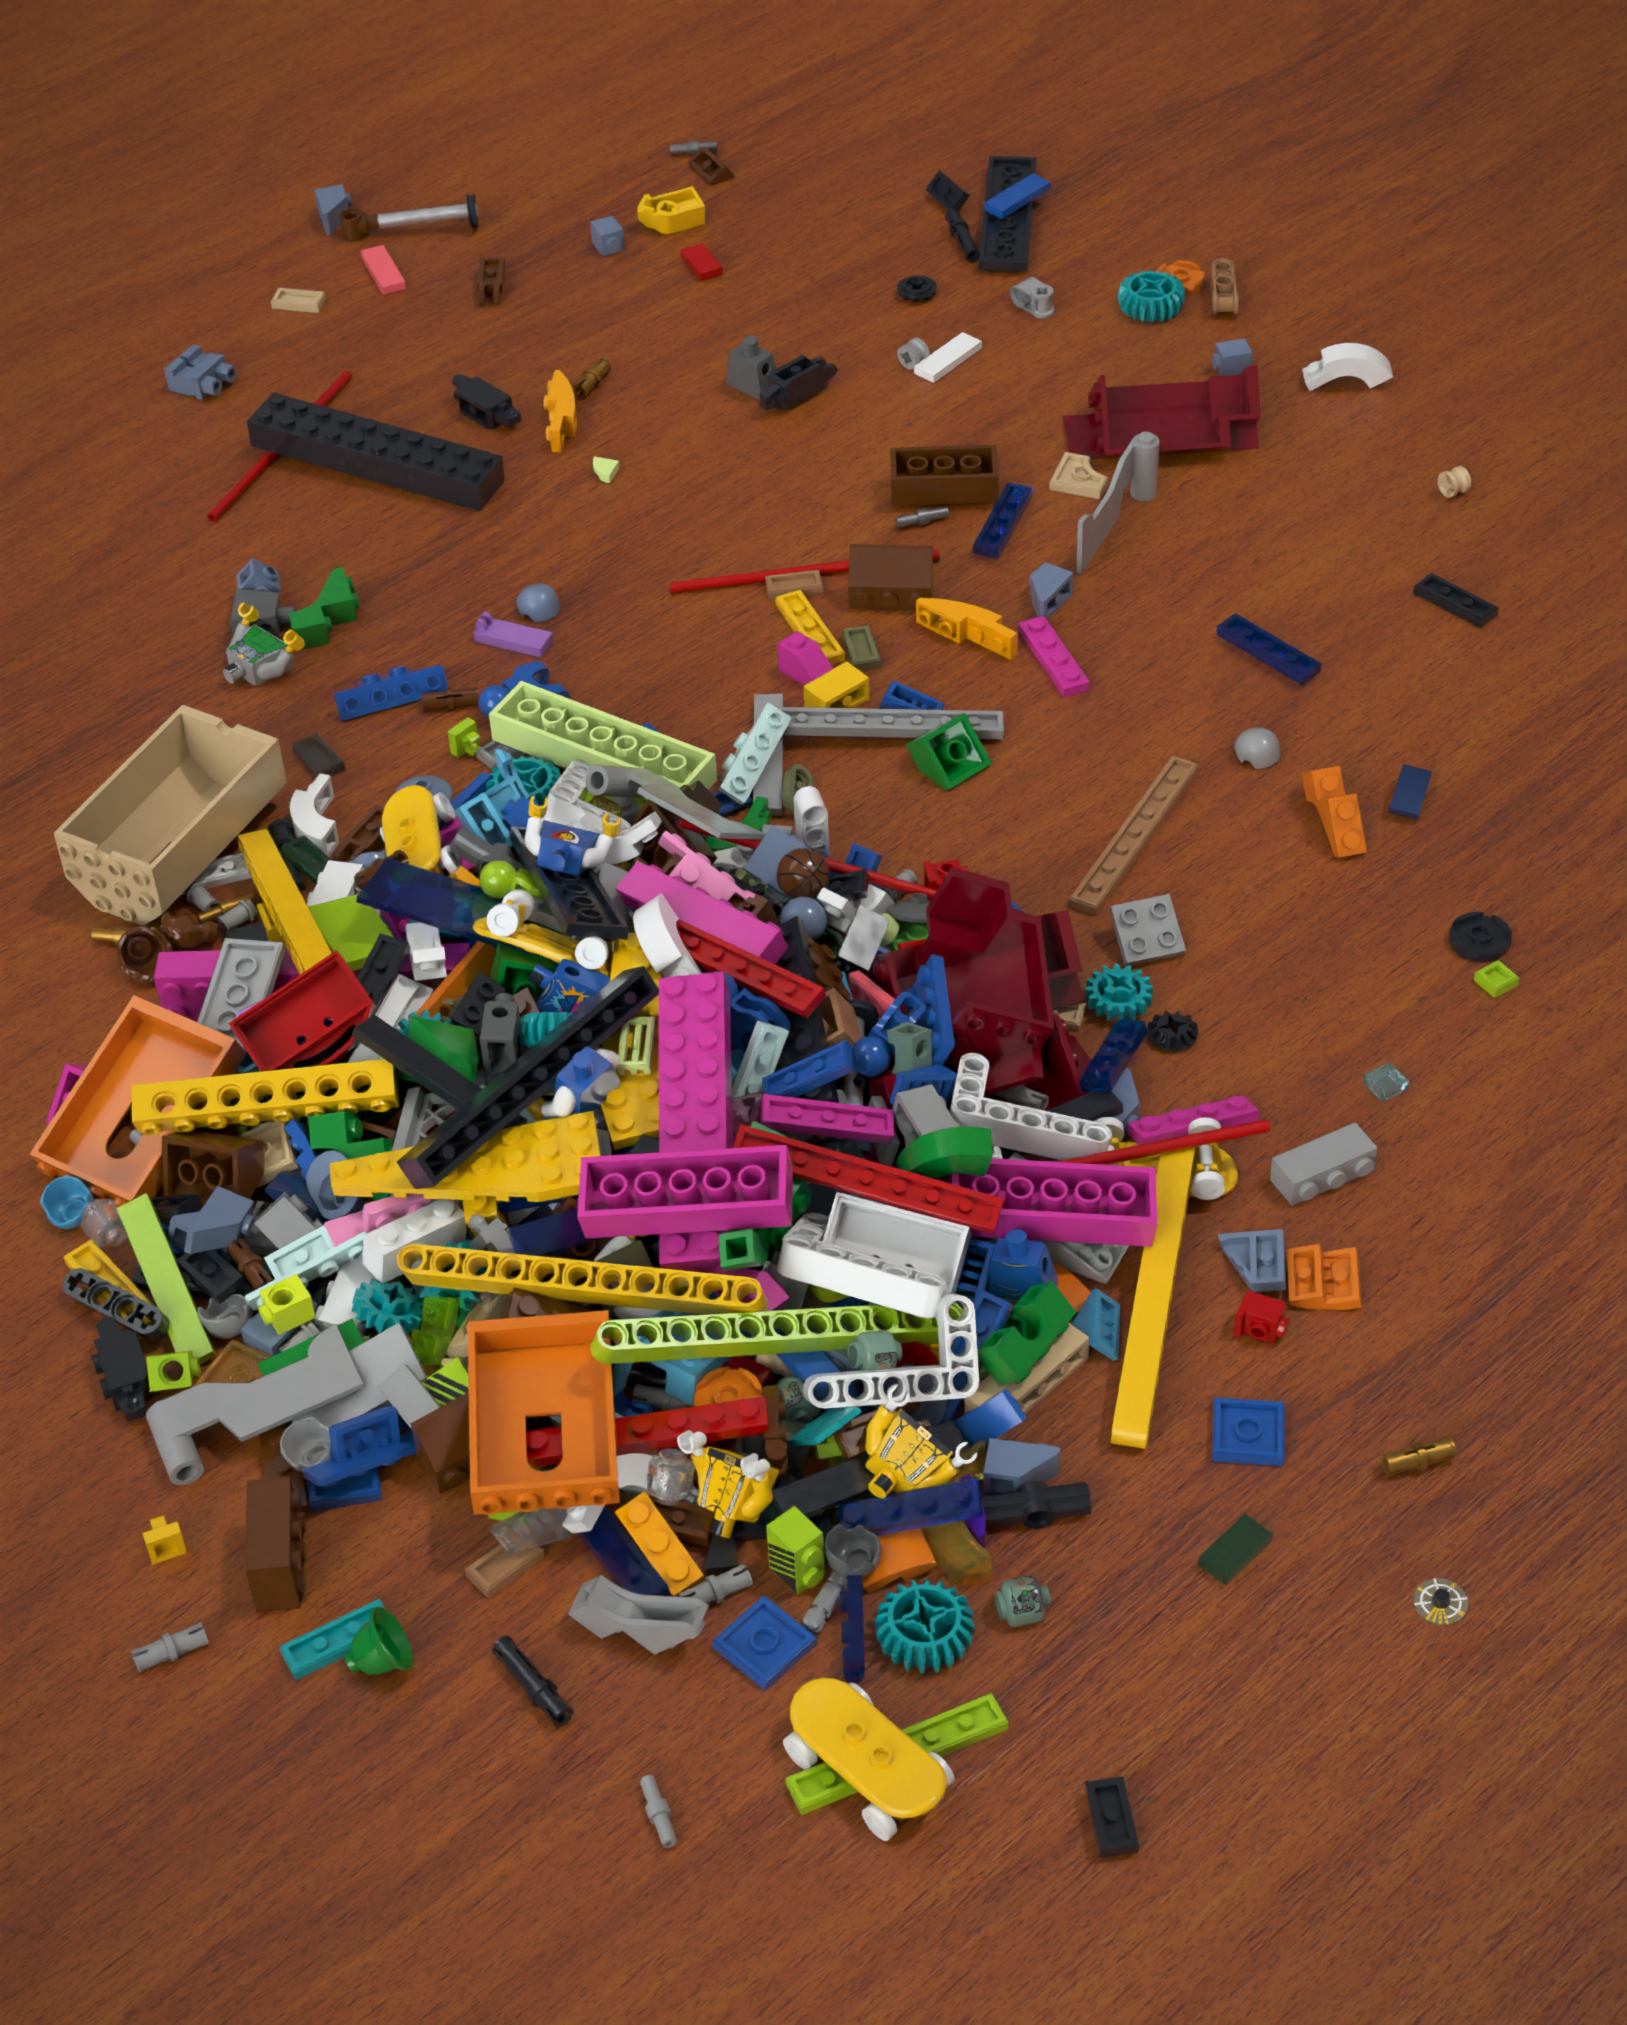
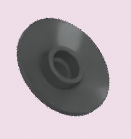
(910, 910)

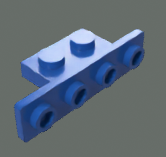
(389, 690)
(362, 1445)

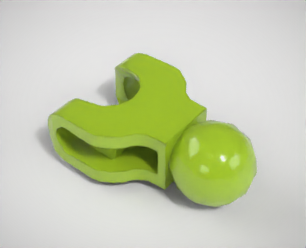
(500, 878)

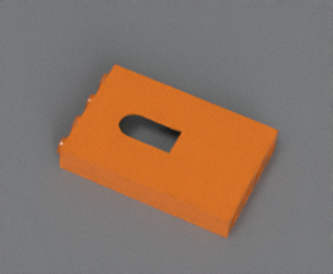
(141, 1048)
(531, 1371)

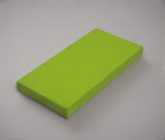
(349, 928)

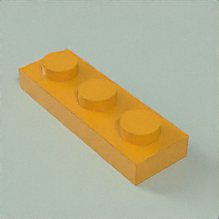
(659, 1544)

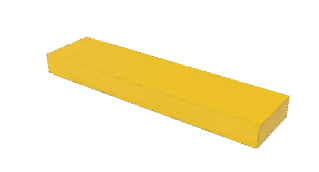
(805, 619)
(94, 1260)

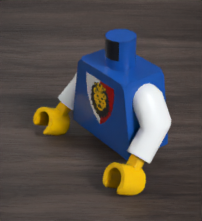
(564, 846)
(580, 1085)

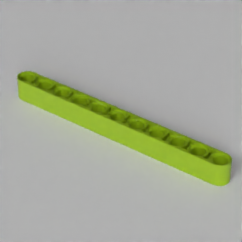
(761, 1327)

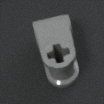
(1033, 297)

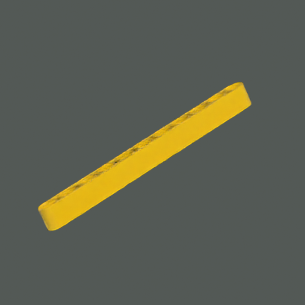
(283, 899)
(568, 1271)
(1153, 1303)

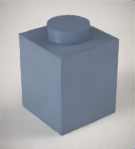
(607, 236)
(1231, 357)

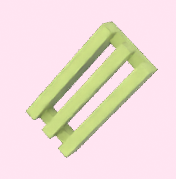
(635, 1065)

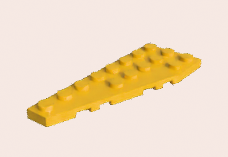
(635, 1103)
(518, 1161)

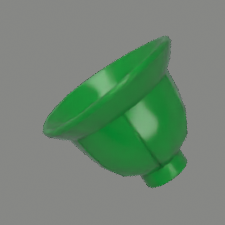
(380, 1645)

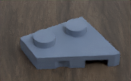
(1257, 1258)

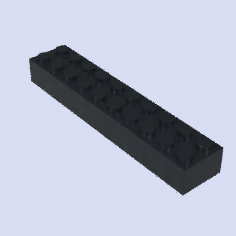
(376, 451)

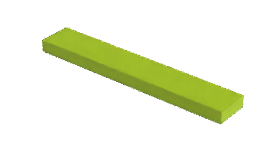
(165, 1277)
(938, 1734)

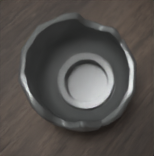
(852, 1550)

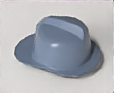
(320, 1188)

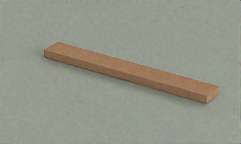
(1133, 836)

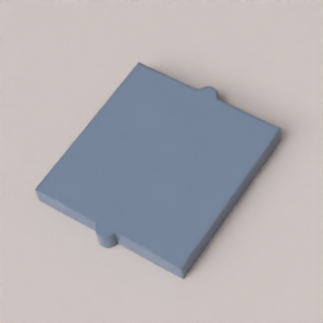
(768, 855)

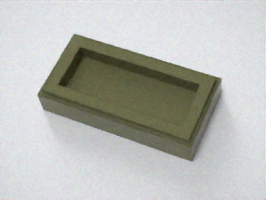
(861, 648)

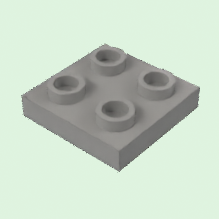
(1147, 930)

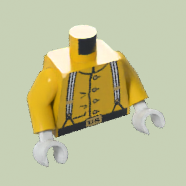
(905, 1453)
(729, 1482)

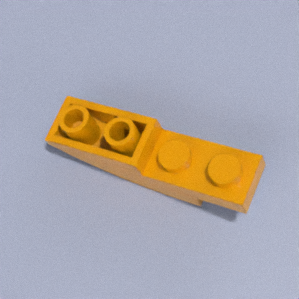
(561, 411)
(963, 621)

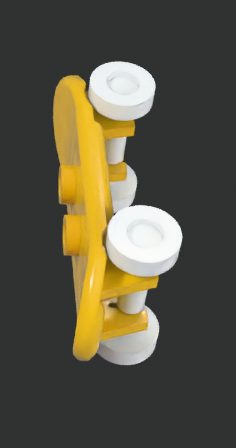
(413, 827)
(507, 924)
(1213, 1169)
(867, 1751)

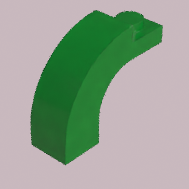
(948, 1152)

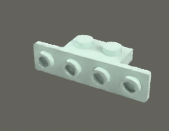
(752, 753)
(309, 1258)

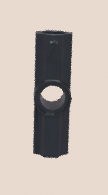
(1036, 1504)

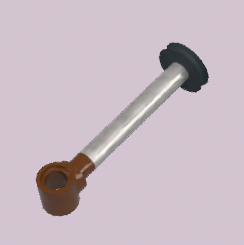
(357, 224)

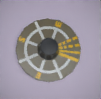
(1440, 1601)

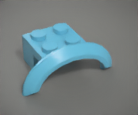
(483, 813)
(681, 1375)

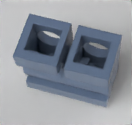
(198, 373)

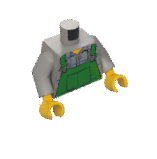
(258, 654)

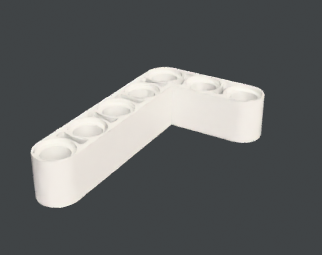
(567, 798)
(810, 830)
(1021, 1126)
(854, 1273)
(909, 1376)

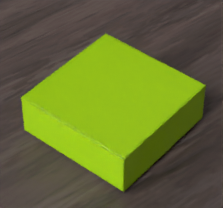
(1496, 979)

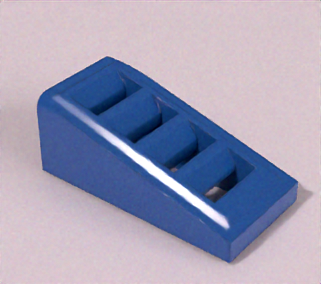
(903, 697)
(937, 1075)
(979, 1248)

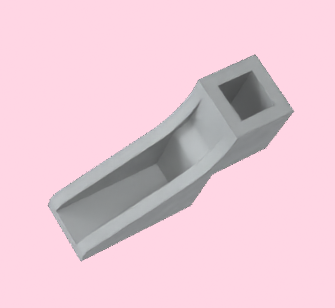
(648, 1619)

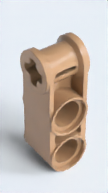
(1223, 287)

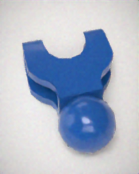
(496, 693)
(747, 1010)
(874, 1053)

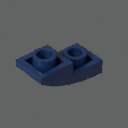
(1410, 792)
(294, 1185)

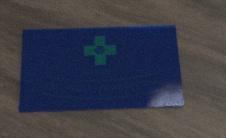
(431, 899)

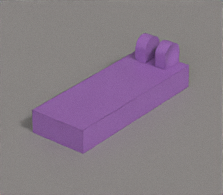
(512, 636)

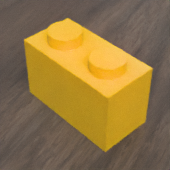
(838, 688)

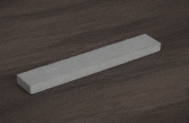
(771, 779)

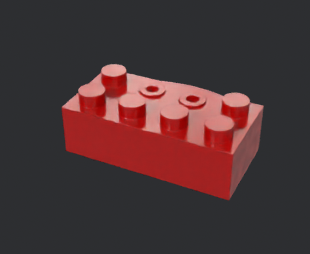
(300, 1009)

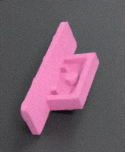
(698, 872)
(374, 1216)

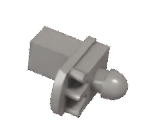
(491, 1236)

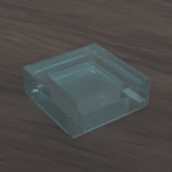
(1386, 1081)

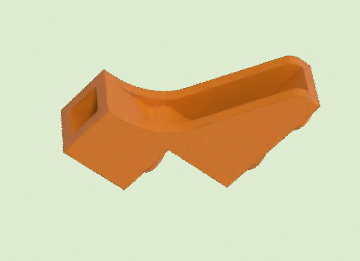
(1337, 811)

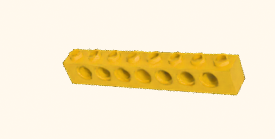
(217, 1091)

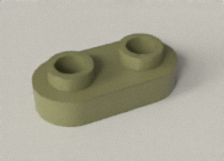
(794, 779)

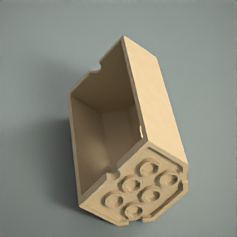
(168, 813)

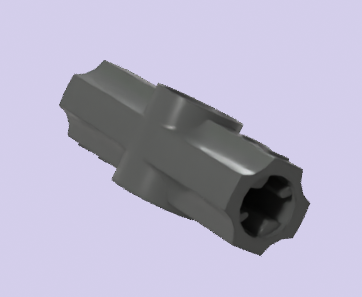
(481, 852)

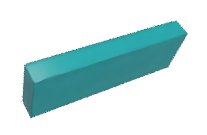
(325, 1643)

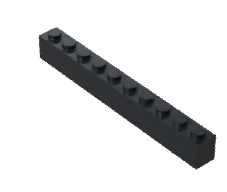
(526, 1078)

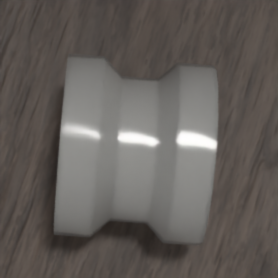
(912, 353)

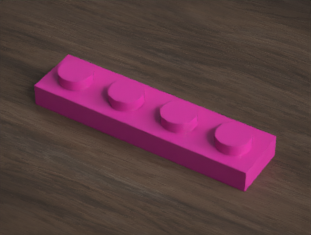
(1053, 656)
(1228, 1113)
(827, 1118)

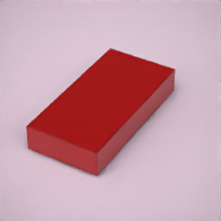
(701, 262)

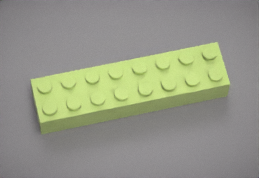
(570, 731)

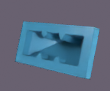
(1101, 1323)

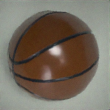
(802, 873)

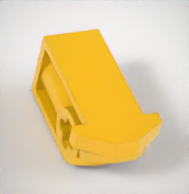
(672, 211)

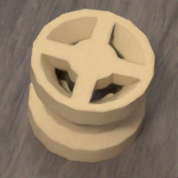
(1453, 482)

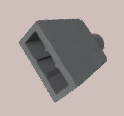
(750, 367)
(269, 609)
(500, 1026)

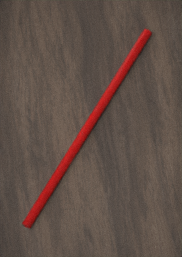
(269, 457)
(756, 577)
(834, 866)
(1174, 1144)

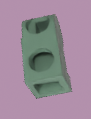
(912, 1047)

